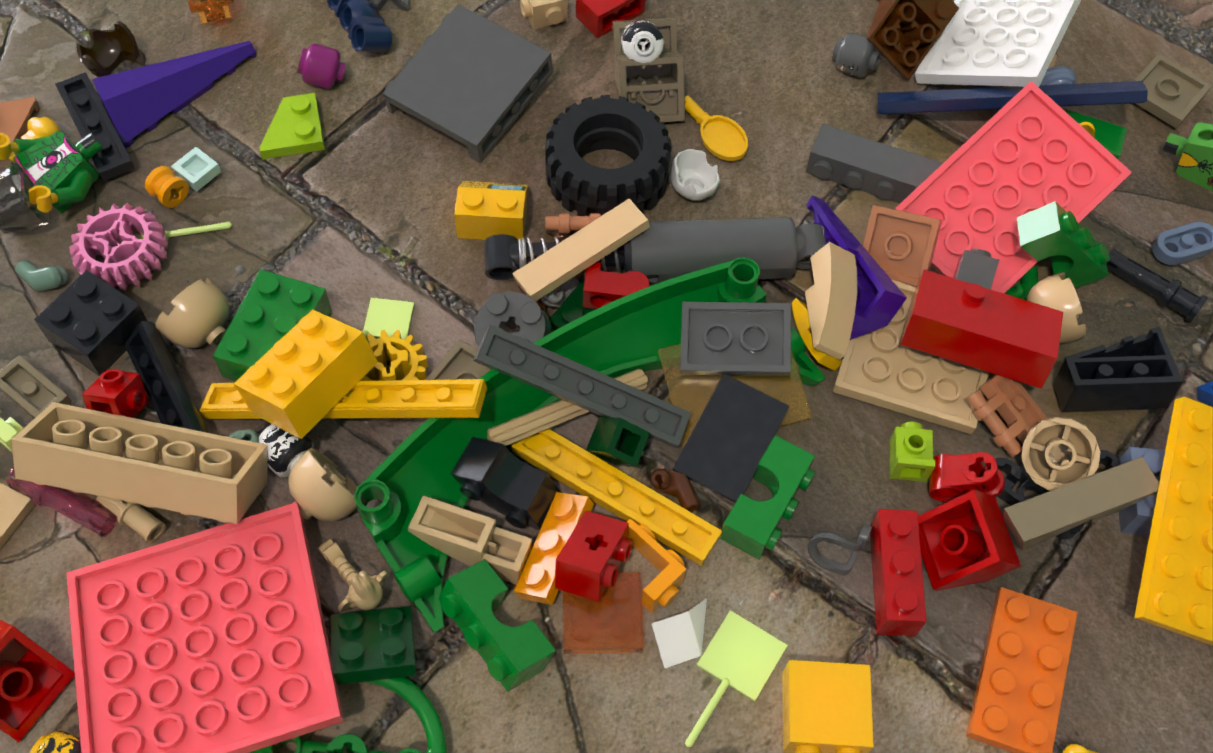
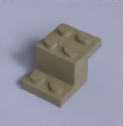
(655, 83)

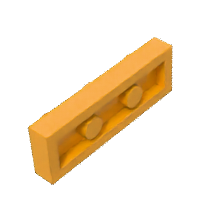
(538, 574)

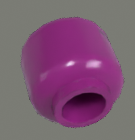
(321, 66)

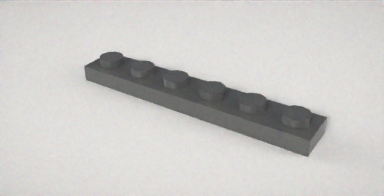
(580, 385)

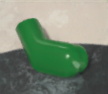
(1022, 289)

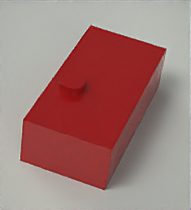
(983, 328)

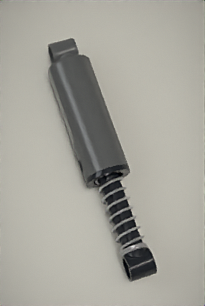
(683, 247)

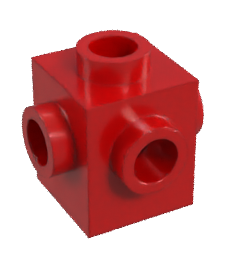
(117, 393)

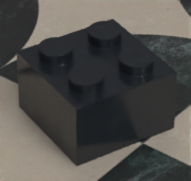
(91, 322)

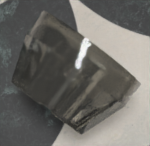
(15, 207)

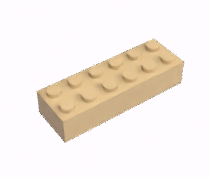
(141, 462)

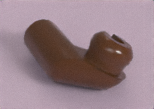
(676, 485)

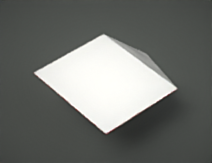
(681, 635)

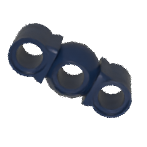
(363, 25)

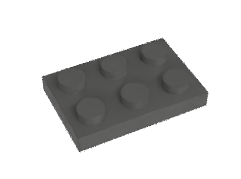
(736, 339)

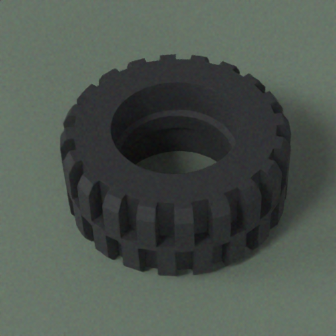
(612, 126)

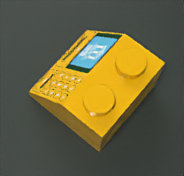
(490, 209)

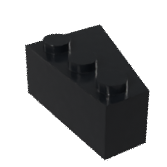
(1119, 377)

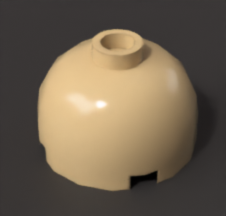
(1062, 296)
(196, 316)
(1060, 452)
(321, 488)

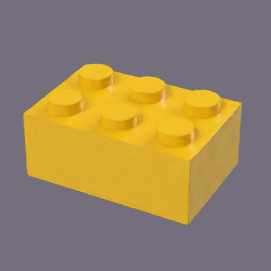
(306, 373)

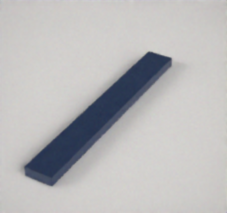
(996, 98)

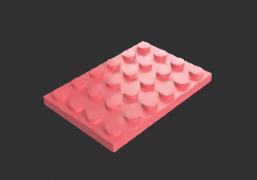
(1009, 168)

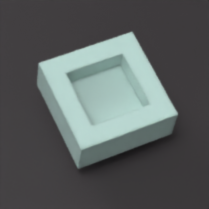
(196, 168)

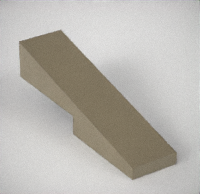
(1080, 502)

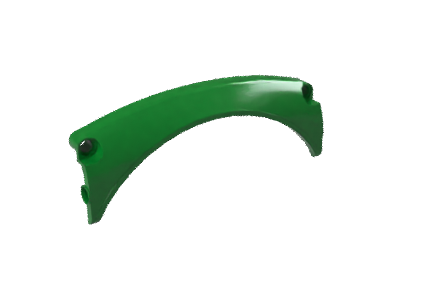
(608, 340)

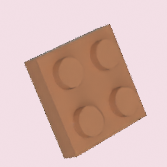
(901, 242)

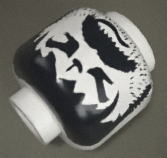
(639, 30)
(283, 449)

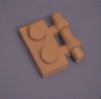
(566, 225)
(1013, 405)

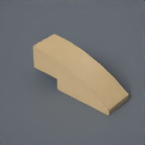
(832, 299)
(470, 538)

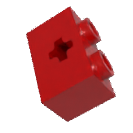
(599, 14)
(592, 556)

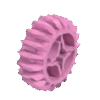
(113, 238)

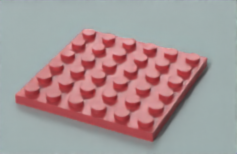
(203, 642)

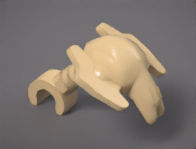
(363, 590)

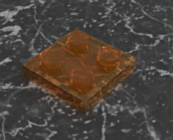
(605, 625)

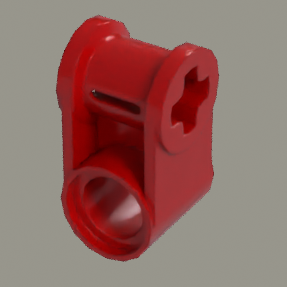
(963, 473)

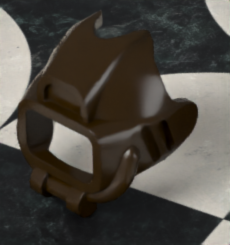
(109, 49)

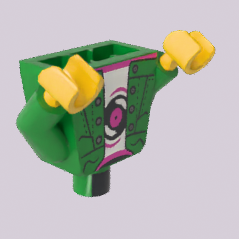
(55, 167)

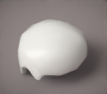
(693, 175)

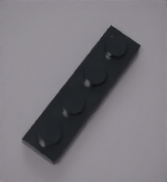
(92, 117)

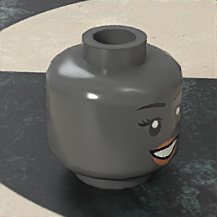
(855, 55)

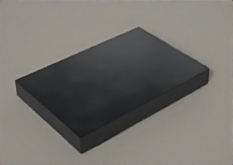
(731, 438)

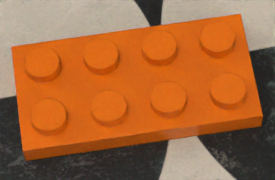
(1022, 674)

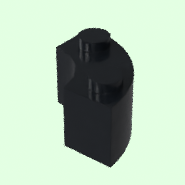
(505, 483)

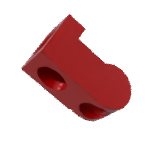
(606, 287)

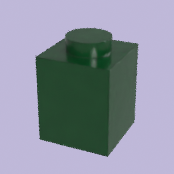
(618, 441)

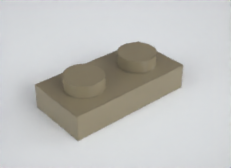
(29, 387)

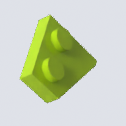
(294, 128)

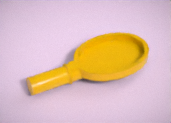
(719, 133)

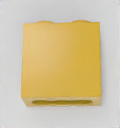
(826, 707)

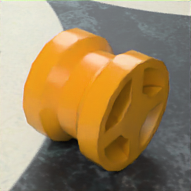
(166, 186)

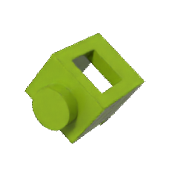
(911, 452)

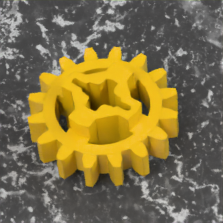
(404, 356)

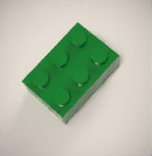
(264, 318)

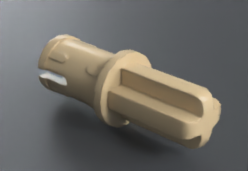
(135, 517)

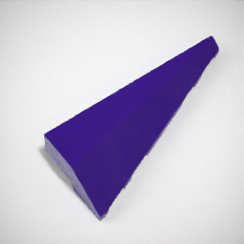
(148, 93)
(876, 293)

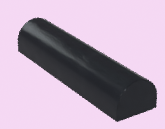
(163, 379)

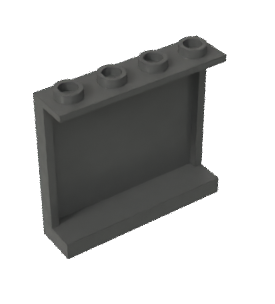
(470, 80)

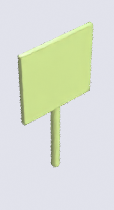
(741, 659)

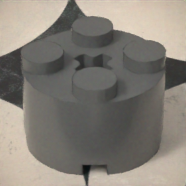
(512, 310)

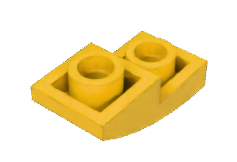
(803, 325)

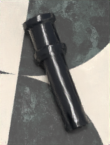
(1168, 292)

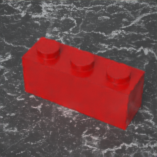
(897, 573)

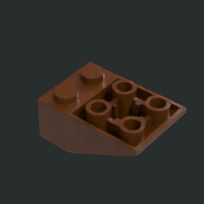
(908, 29)

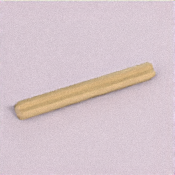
(551, 415)

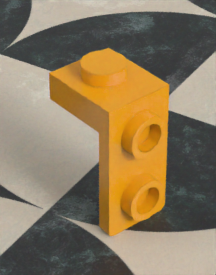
(665, 586)

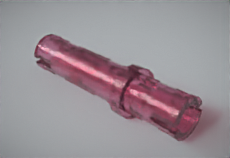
(66, 504)

